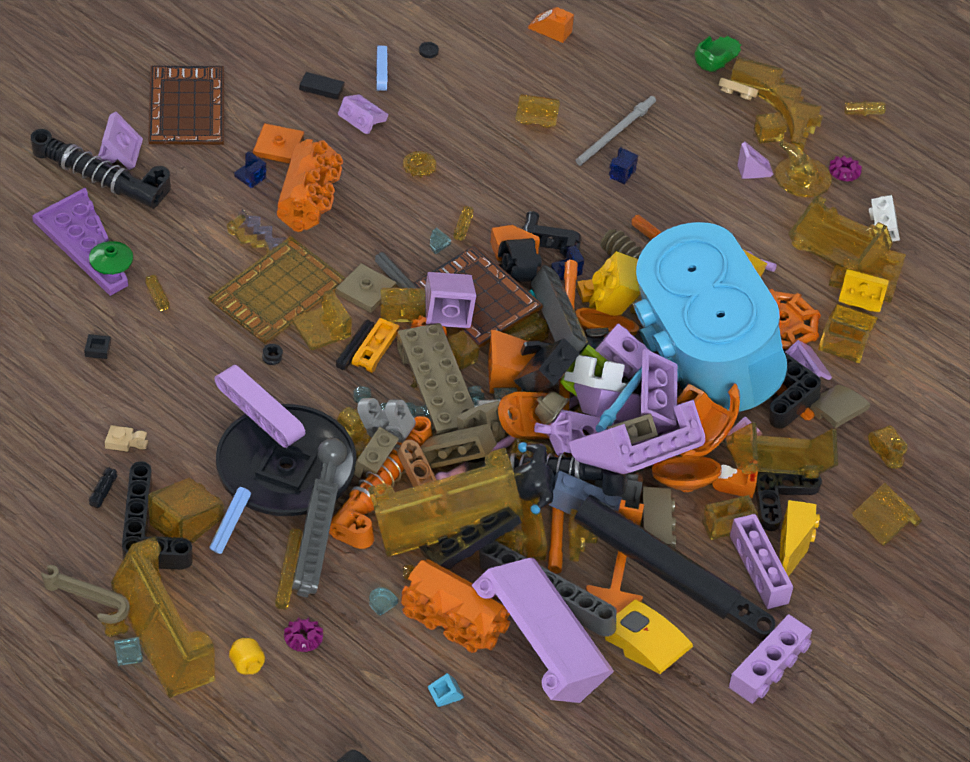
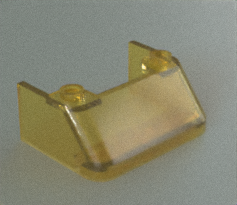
(782, 454)

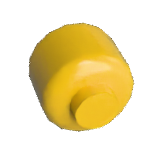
(246, 656)

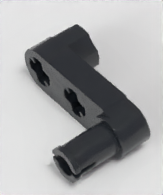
(560, 239)

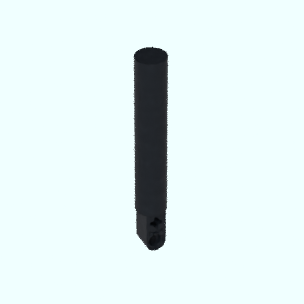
(671, 566)

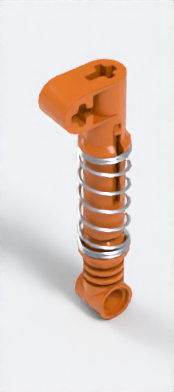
(350, 522)

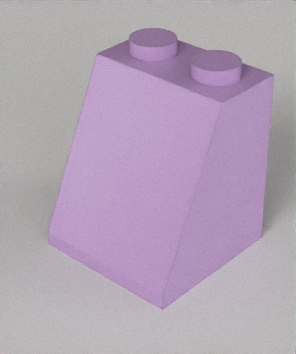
(449, 299)

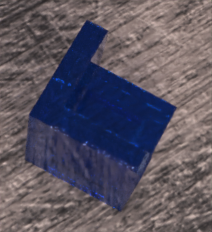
(253, 171)
(572, 254)

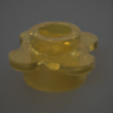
(113, 630)

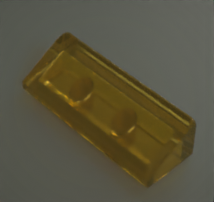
(533, 526)

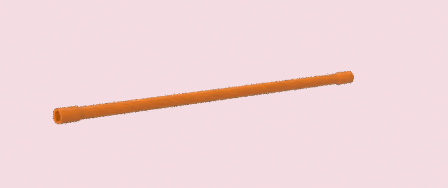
(556, 554)

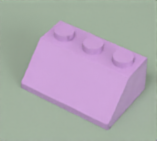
(659, 390)
(596, 401)

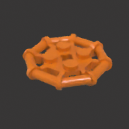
(794, 318)

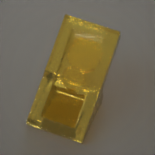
(578, 537)

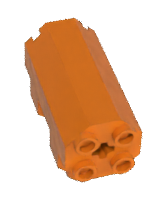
(309, 185)
(450, 601)

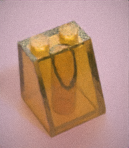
(184, 510)

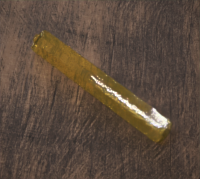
(288, 569)

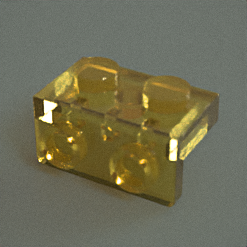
(537, 110)
(402, 304)

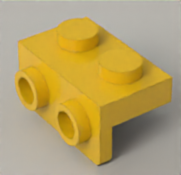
(863, 291)

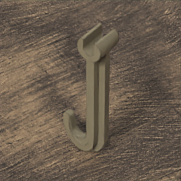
(60, 581)

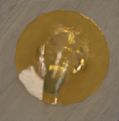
(801, 173)

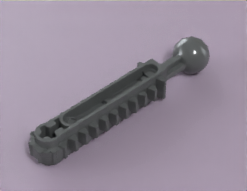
(313, 544)

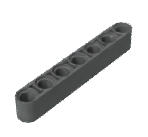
(558, 308)
(586, 607)

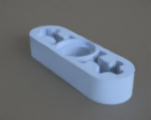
(381, 68)

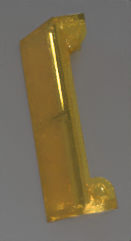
(445, 505)
(177, 656)

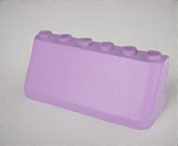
(615, 453)

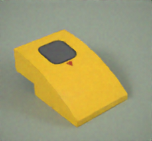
(648, 637)

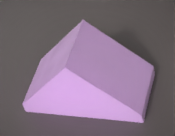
(752, 163)

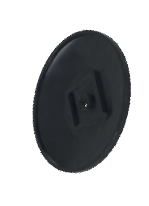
(254, 460)

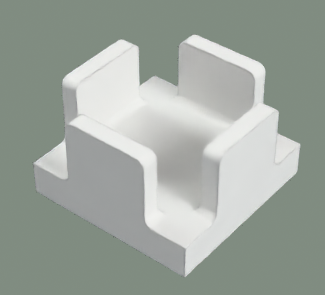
(584, 374)

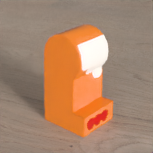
(735, 482)

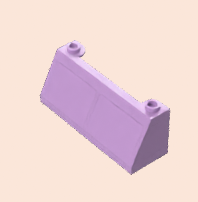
(549, 626)

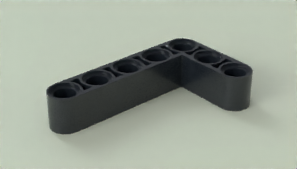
(801, 393)
(175, 552)

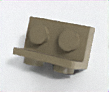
(375, 452)

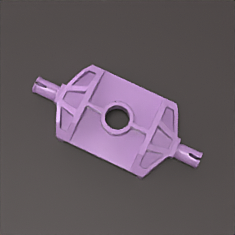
(566, 428)

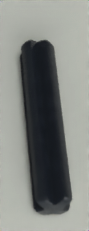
(348, 353)

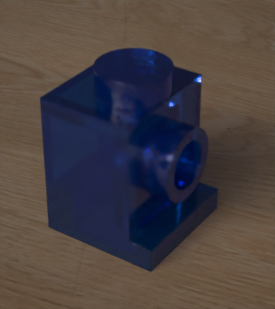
(623, 166)

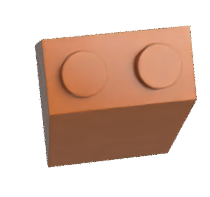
(505, 360)

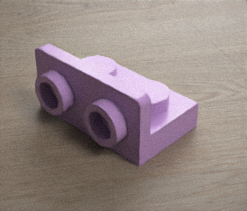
(361, 113)

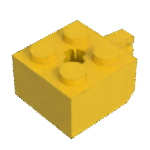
(615, 285)

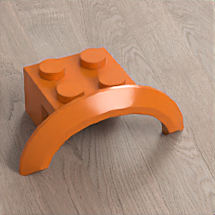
(714, 418)

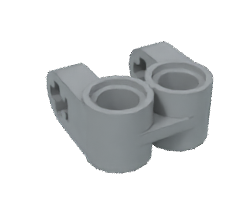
(394, 419)

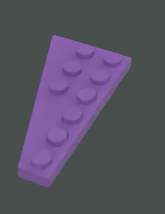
(77, 231)

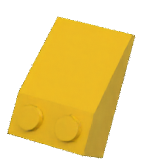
(797, 533)

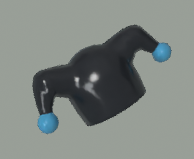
(535, 477)

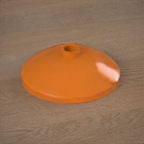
(591, 319)
(686, 474)

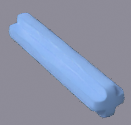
(230, 520)

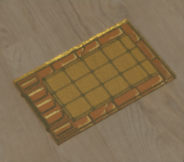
(276, 289)

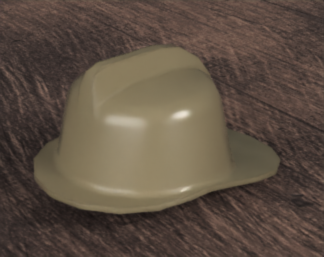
(550, 407)

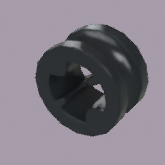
(272, 348)

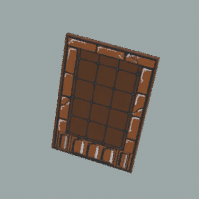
(186, 105)
(499, 298)

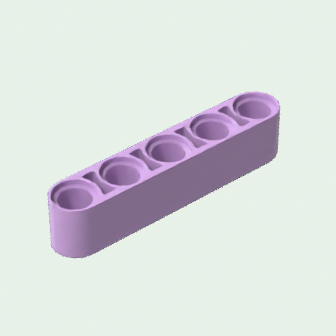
(260, 406)

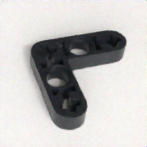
(777, 488)

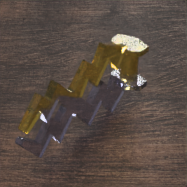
(253, 221)

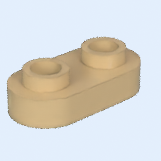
(729, 86)

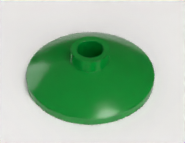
(111, 257)

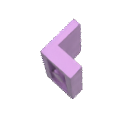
(807, 357)

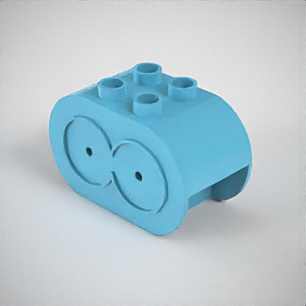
(710, 314)

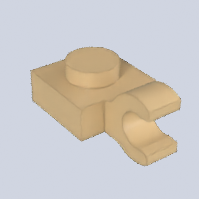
(123, 438)

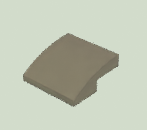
(839, 405)
(480, 416)

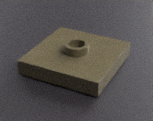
(364, 287)

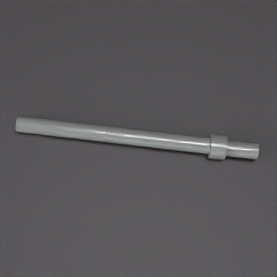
(639, 110)

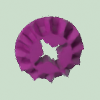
(845, 174)
(297, 641)

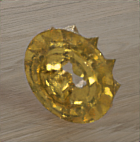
(416, 158)

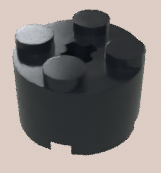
(519, 259)

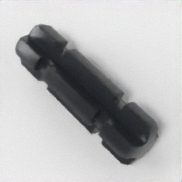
(102, 487)

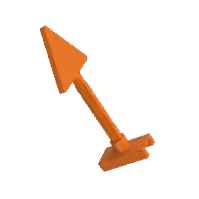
(614, 595)

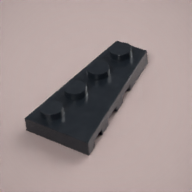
(471, 538)

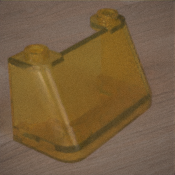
(839, 238)

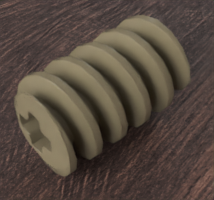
(617, 241)

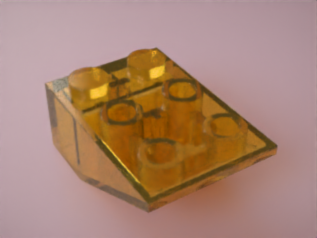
(847, 333)

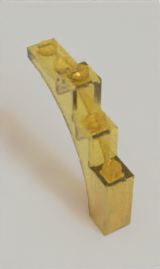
(783, 97)

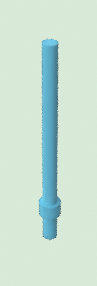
(609, 416)

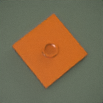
(277, 143)

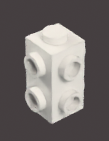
(884, 212)

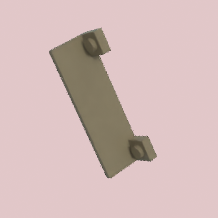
(435, 374)

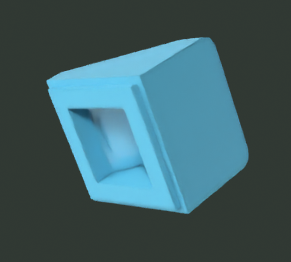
(445, 690)

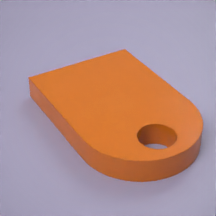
(522, 407)

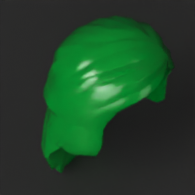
(715, 54)

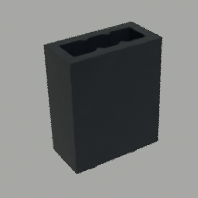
(546, 366)

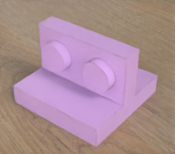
(120, 142)

